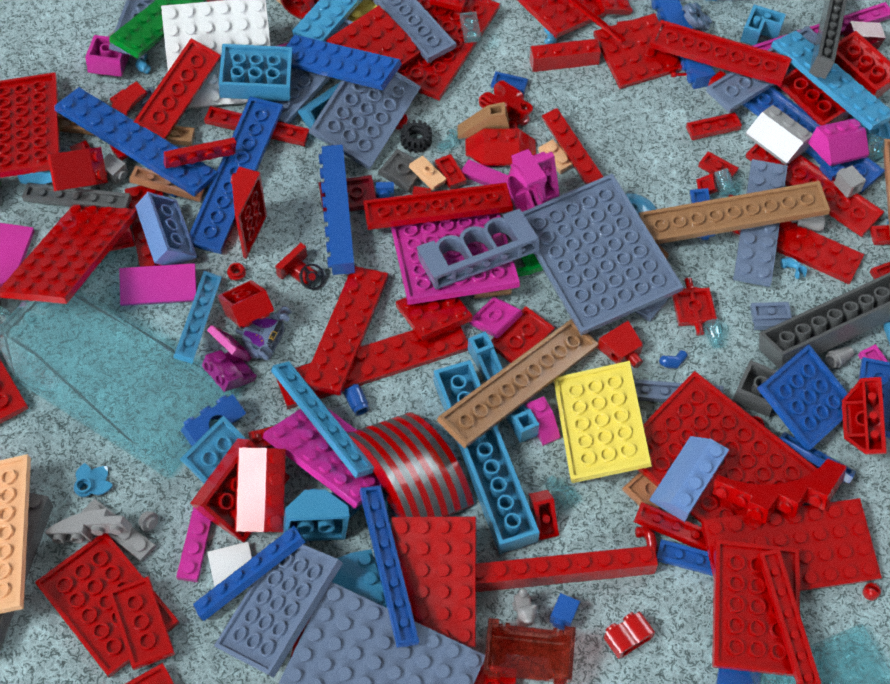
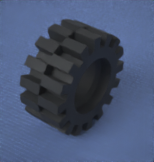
(416, 128)

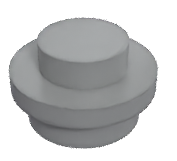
(148, 521)

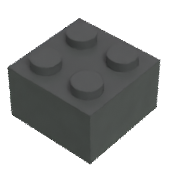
(747, 392)

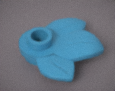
(94, 479)

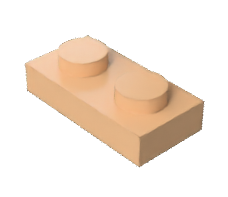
(561, 159)

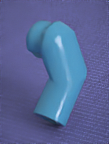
(142, 66)

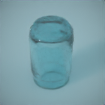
(724, 182)

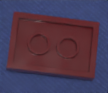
(358, 190)

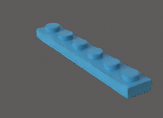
(197, 317)

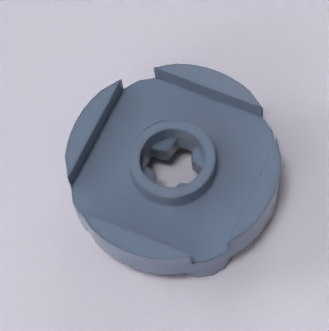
(696, 17)

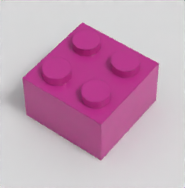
(103, 60)

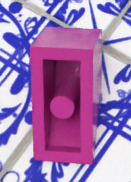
(548, 428)

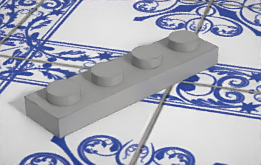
(132, 542)

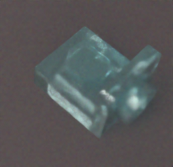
(876, 147)

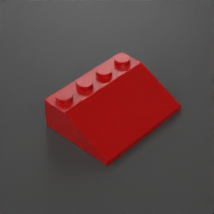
(248, 206)
(218, 494)

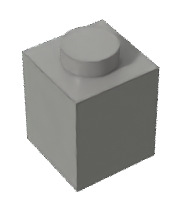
(115, 169)
(849, 181)

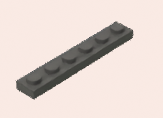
(76, 196)

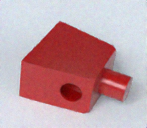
(622, 345)

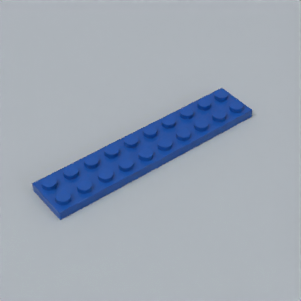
(771, 96)
(132, 140)
(217, 210)

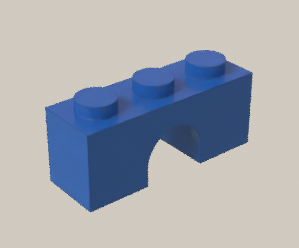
(226, 406)

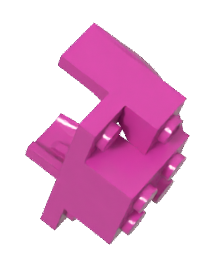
(531, 177)

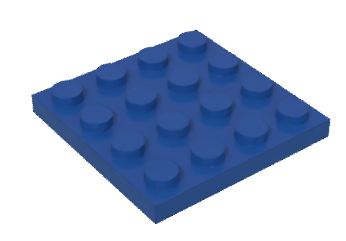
(805, 397)

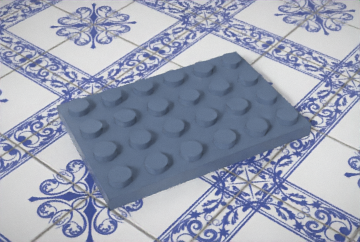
(364, 117)
(278, 609)

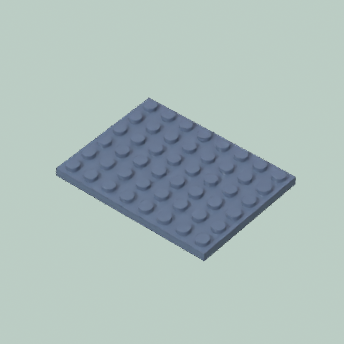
(600, 254)
(355, 644)

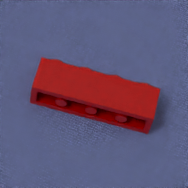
(564, 55)

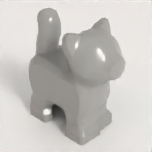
(525, 610)

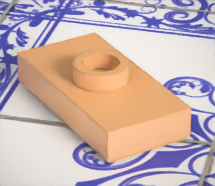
(427, 173)

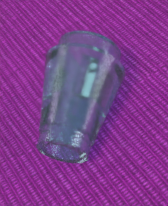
(713, 330)

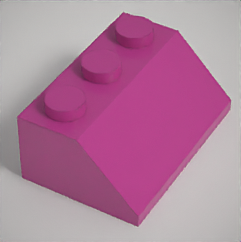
(840, 142)

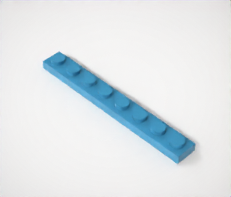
(322, 420)

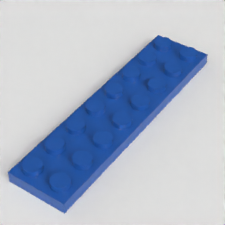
(343, 62)

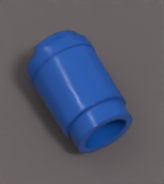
(356, 399)

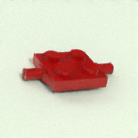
(694, 306)

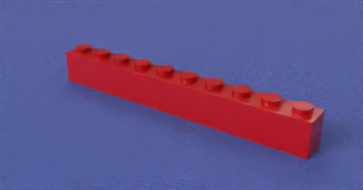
(565, 568)

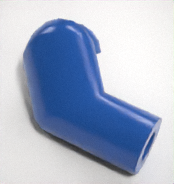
(673, 361)

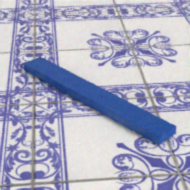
(389, 567)

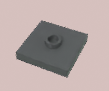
(397, 170)

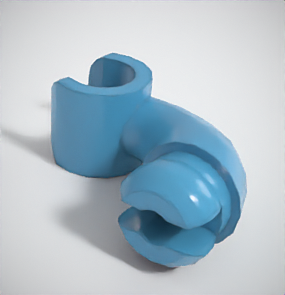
(793, 263)

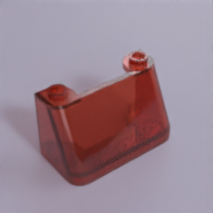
(529, 653)

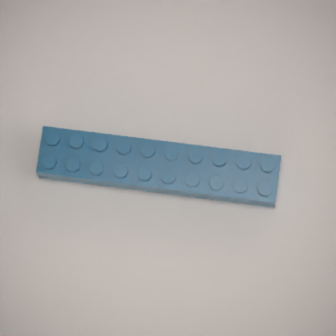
(490, 468)

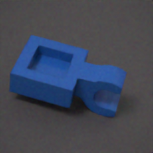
(829, 171)

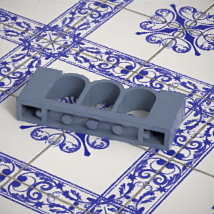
(513, 224)

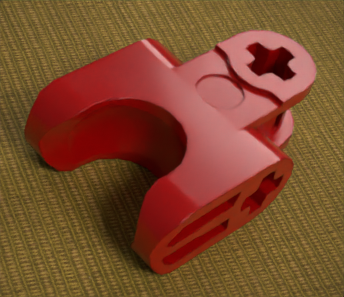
(513, 100)

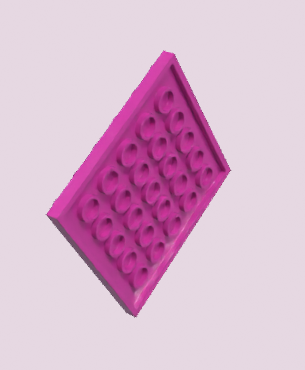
(416, 281)

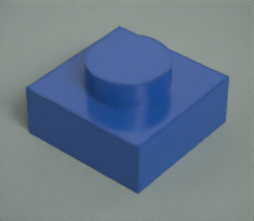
(384, 189)

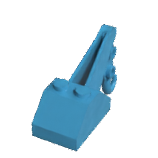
(320, 515)

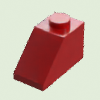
(544, 513)

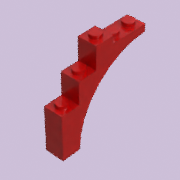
(787, 497)

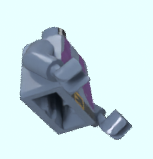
(264, 334)

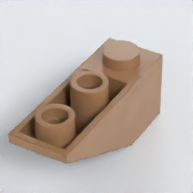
(490, 117)

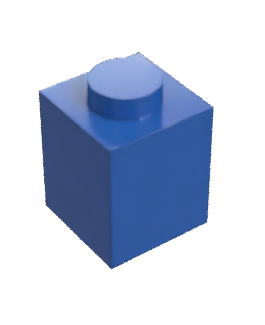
(564, 611)

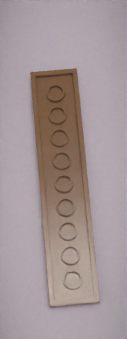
(736, 212)
(516, 384)

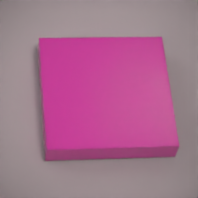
(495, 317)
(229, 343)

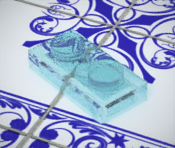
(470, 27)

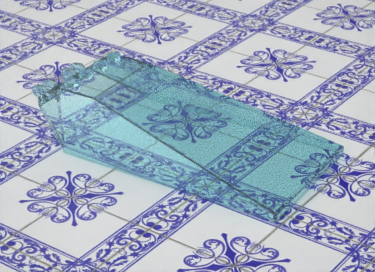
(109, 375)

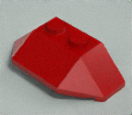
(498, 146)
(865, 416)

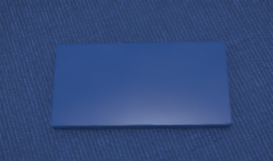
(878, 368)

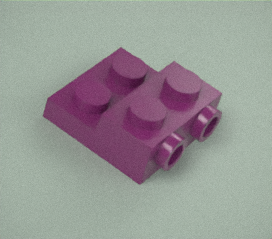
(227, 370)

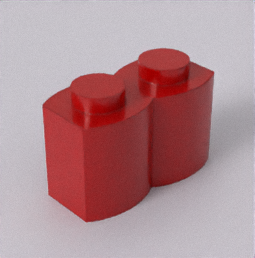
(628, 634)

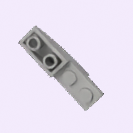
(84, 525)

